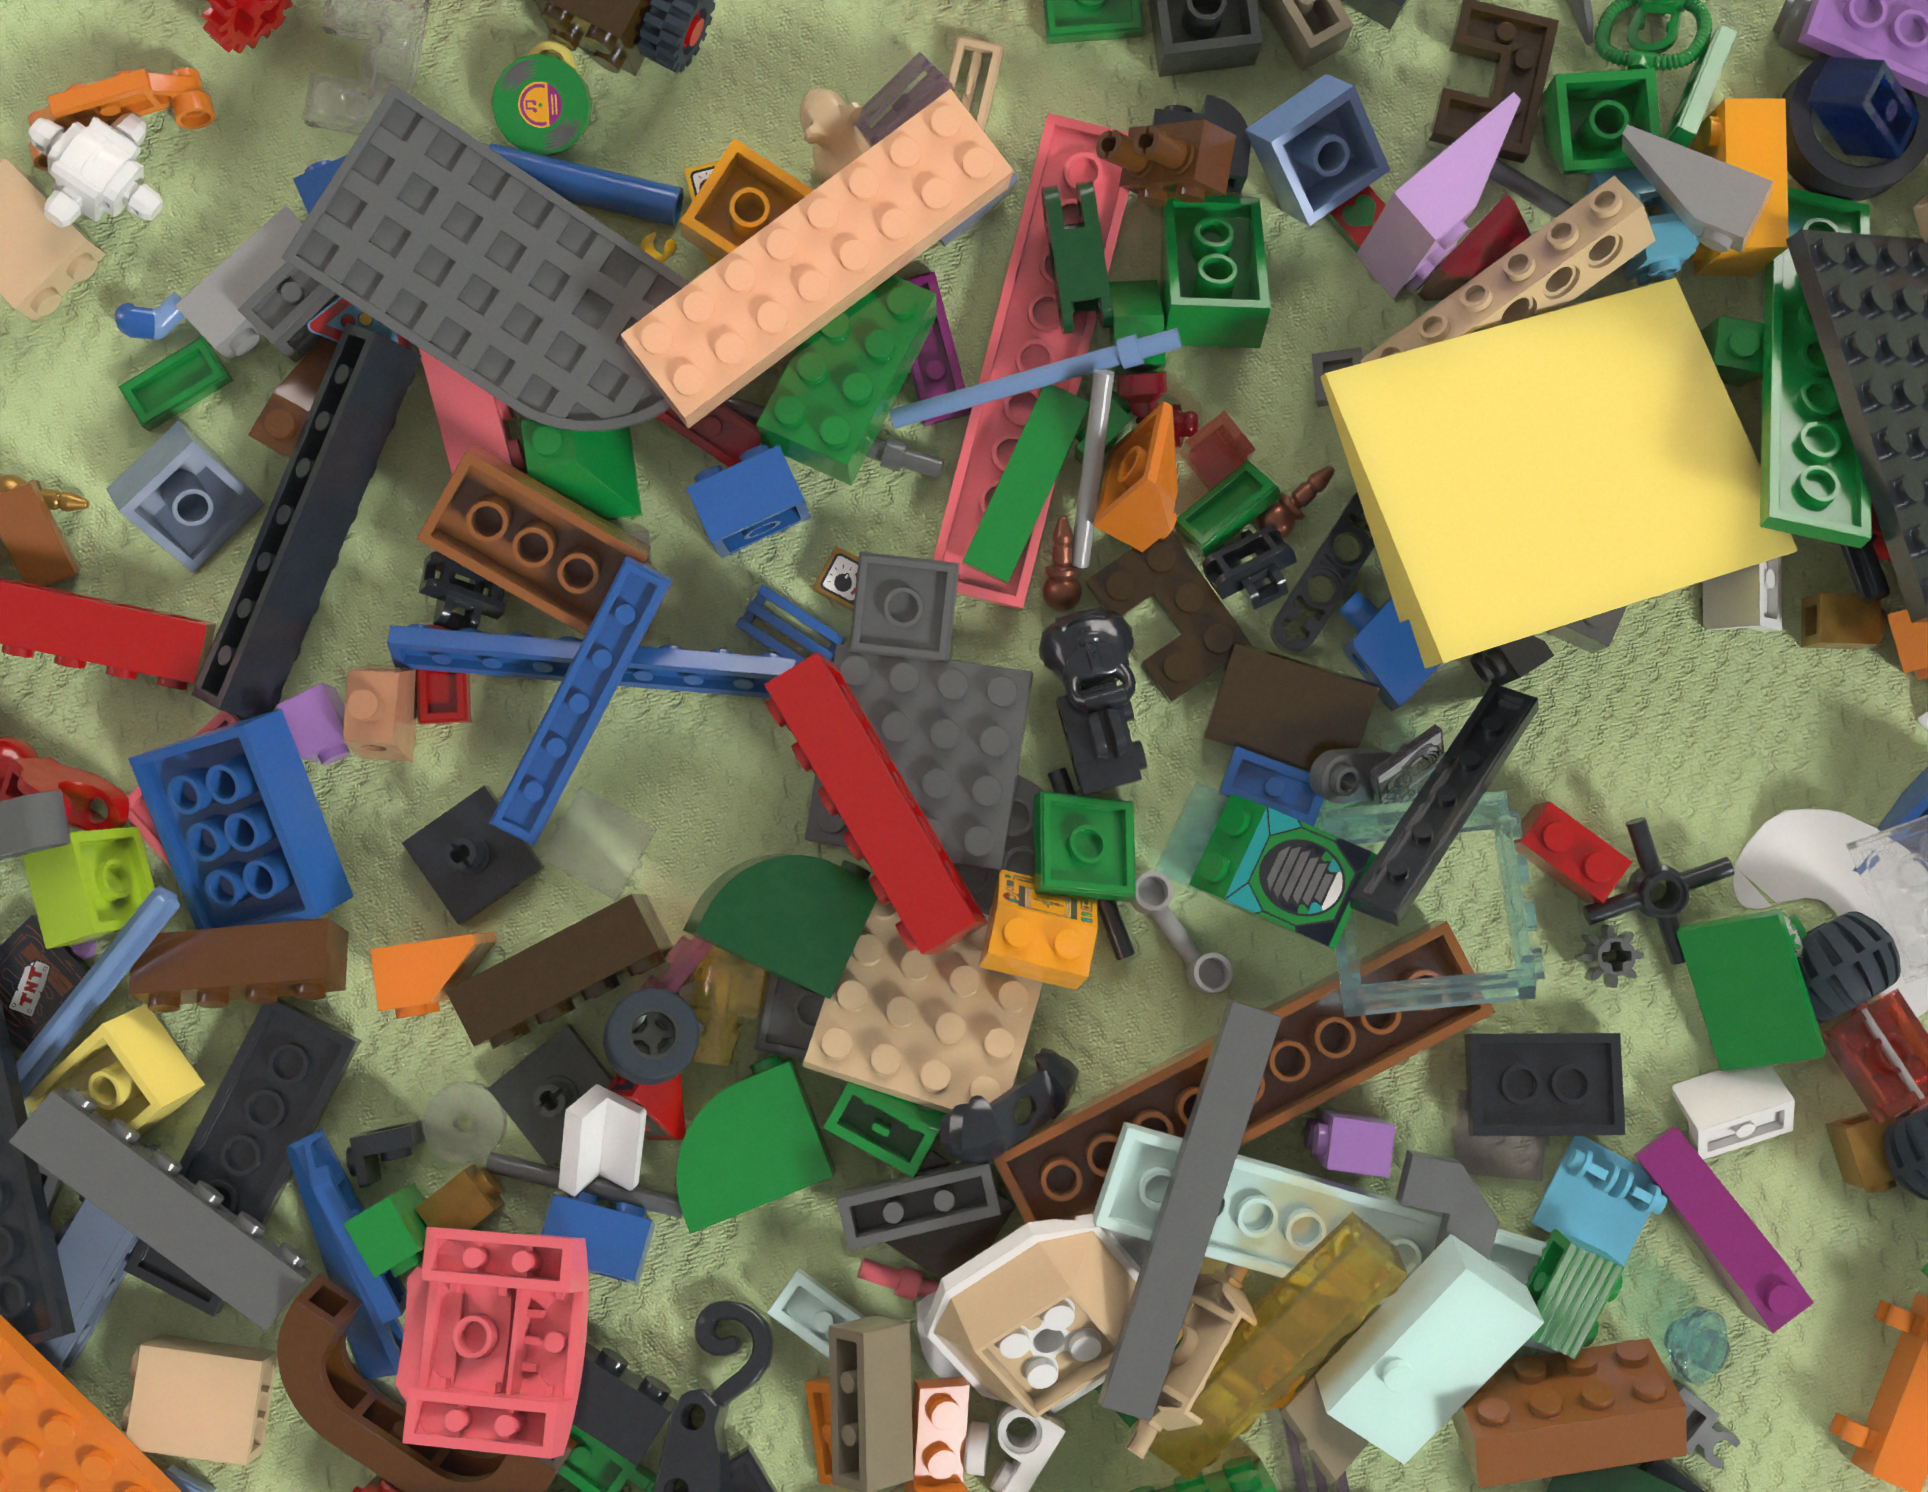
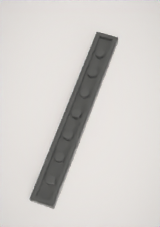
(1189, 1210)

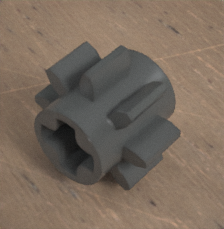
(1624, 959)

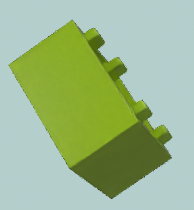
(89, 886)

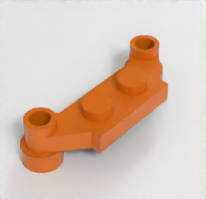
(129, 93)

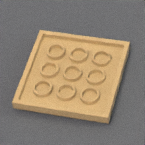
(923, 1022)

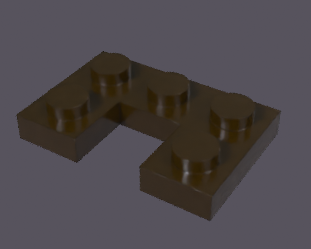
(1522, 53)
(1188, 601)

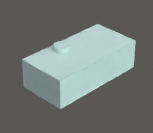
(1428, 1349)

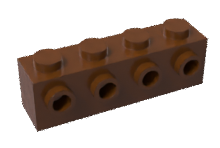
(241, 963)

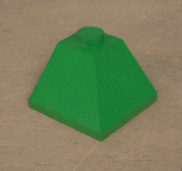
(585, 467)

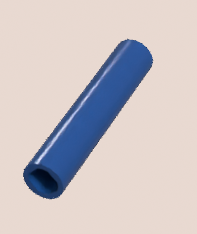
(600, 187)

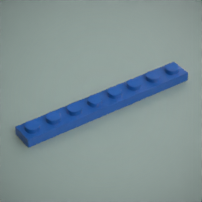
(549, 659)

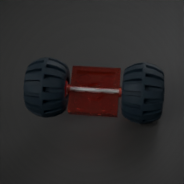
(1881, 1042)

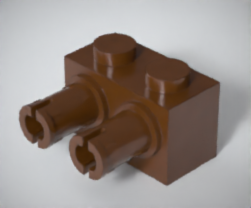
(1171, 160)

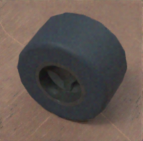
(654, 1018)

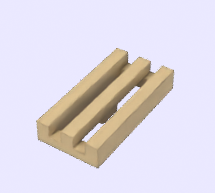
(980, 48)

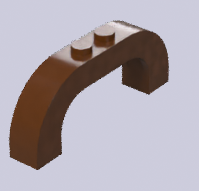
(370, 1424)

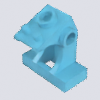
(1673, 238)

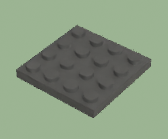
(953, 740)

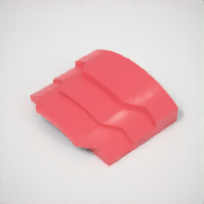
(494, 1341)

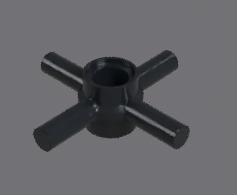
(1645, 877)

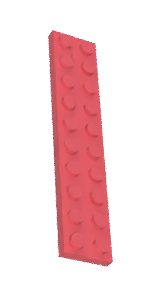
(1025, 338)

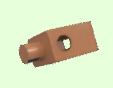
(381, 712)

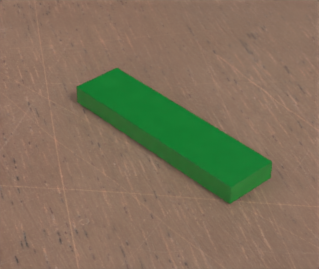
(1026, 483)

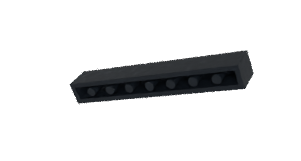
(307, 523)

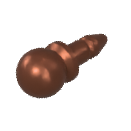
(1288, 509)
(1062, 588)

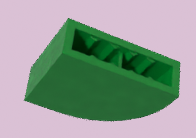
(750, 1146)

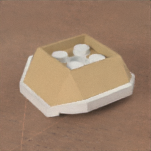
(1036, 1313)

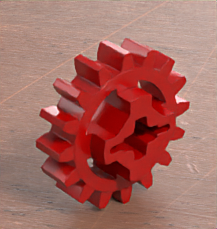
(243, 21)

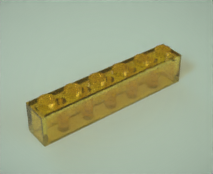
(1294, 1331)

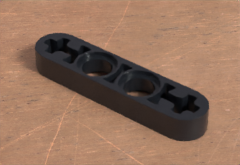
(1324, 564)

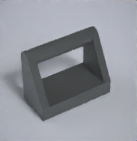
(285, 307)

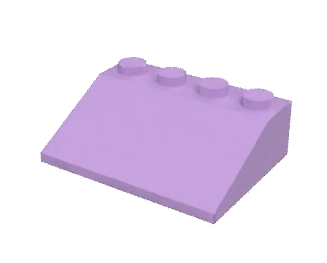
(1431, 207)

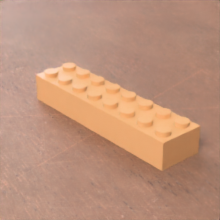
(818, 258)

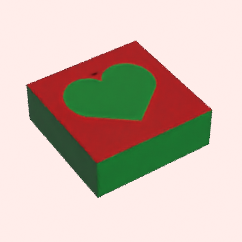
(1357, 216)

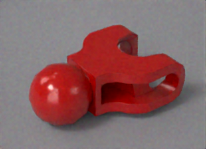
(27, 774)

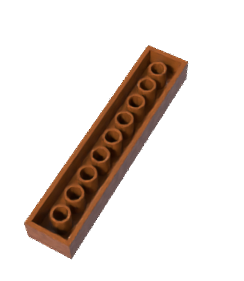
(1312, 1059)

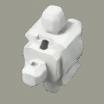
(95, 169)

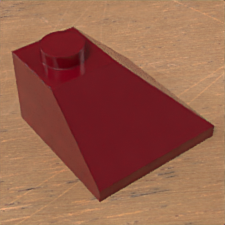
(1486, 243)

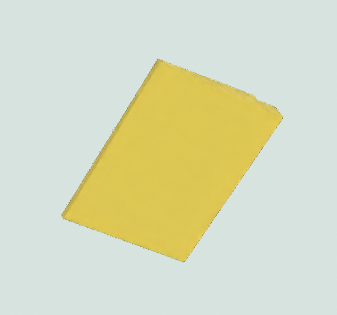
(1550, 470)

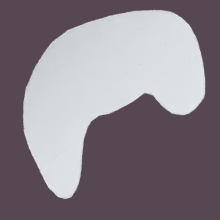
(1807, 857)

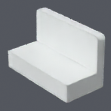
(1745, 599)
(1734, 1108)
(601, 1138)

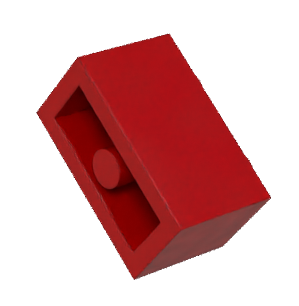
(1570, 853)

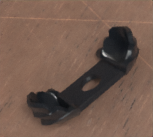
(986, 1130)

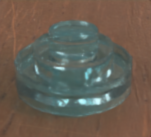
(1697, 1345)

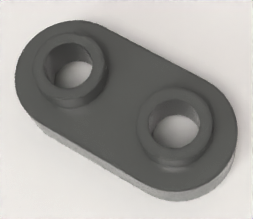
(1352, 766)

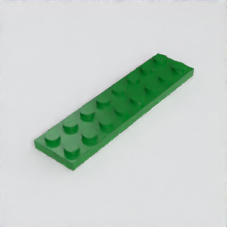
(1807, 455)

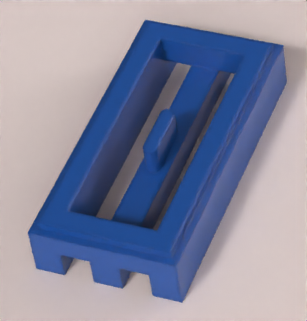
(755, 609)

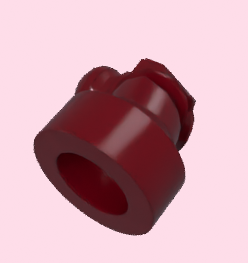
(1142, 394)

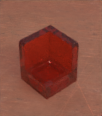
(1217, 450)

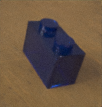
(1863, 107)

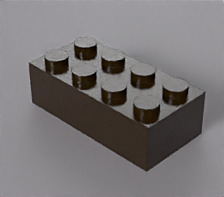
(558, 969)

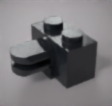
(1101, 745)

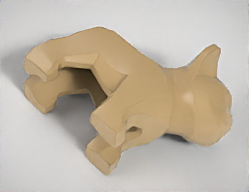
(830, 125)

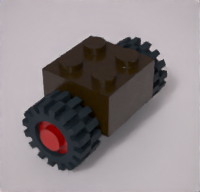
(629, 30)

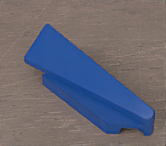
(330, 1202)

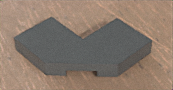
(1446, 1187)

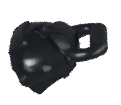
(1089, 652)

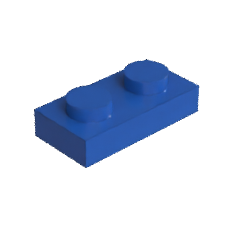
(1271, 785)

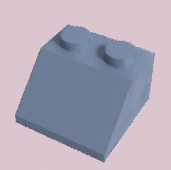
(184, 496)

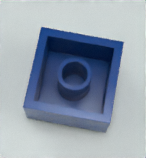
(748, 500)

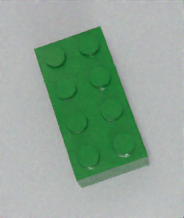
(848, 379)

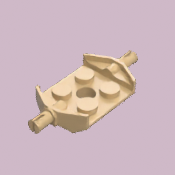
(1206, 1330)

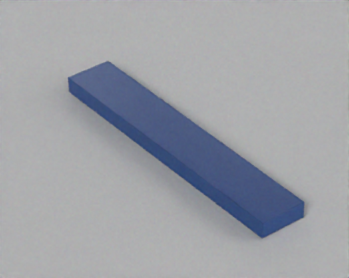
(581, 700)

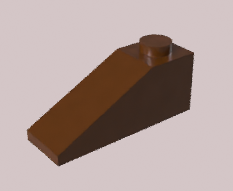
(291, 401)

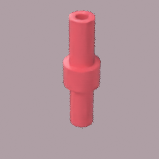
(905, 1281)

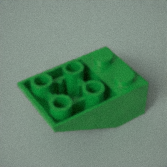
(885, 1126)

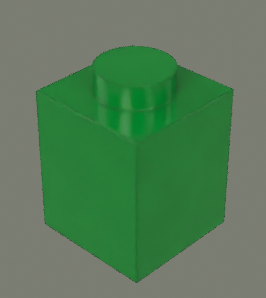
(1735, 348)

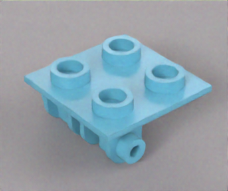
(1599, 1198)

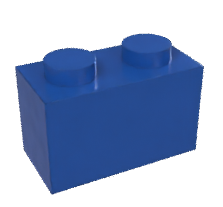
(614, 1238)

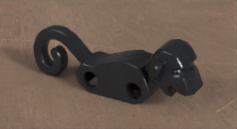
(702, 1453)

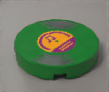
(541, 104)

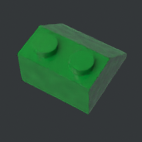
(1589, 113)

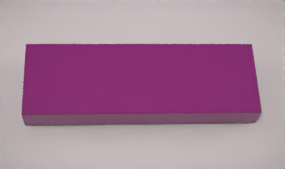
(937, 365)

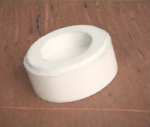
(977, 1448)

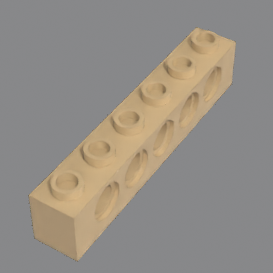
(1538, 273)

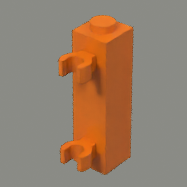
(1896, 1431)

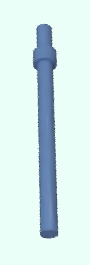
(1128, 352)

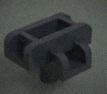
(1269, 557)
(458, 593)

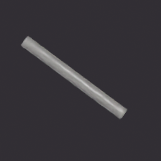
(1091, 467)

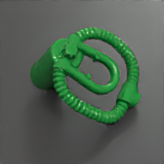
(1646, 54)

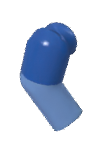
(149, 322)

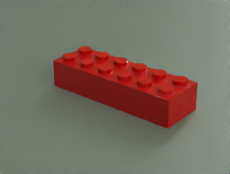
(875, 805)

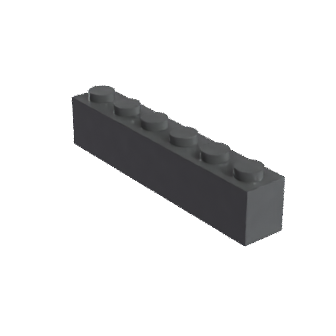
(161, 1205)

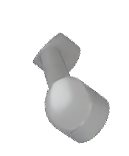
(1204, 972)

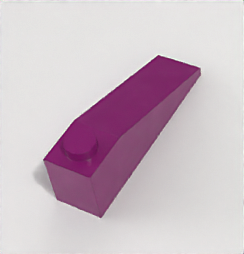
(1724, 1232)

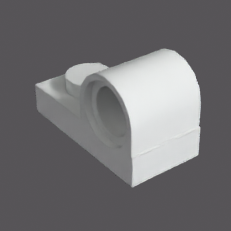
(1029, 1452)

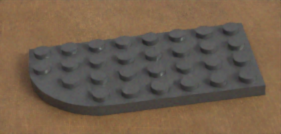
(486, 270)

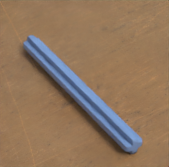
(95, 987)

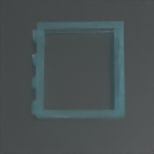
(1376, 824)

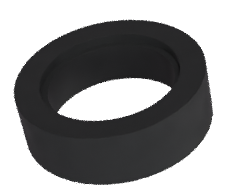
(1825, 174)

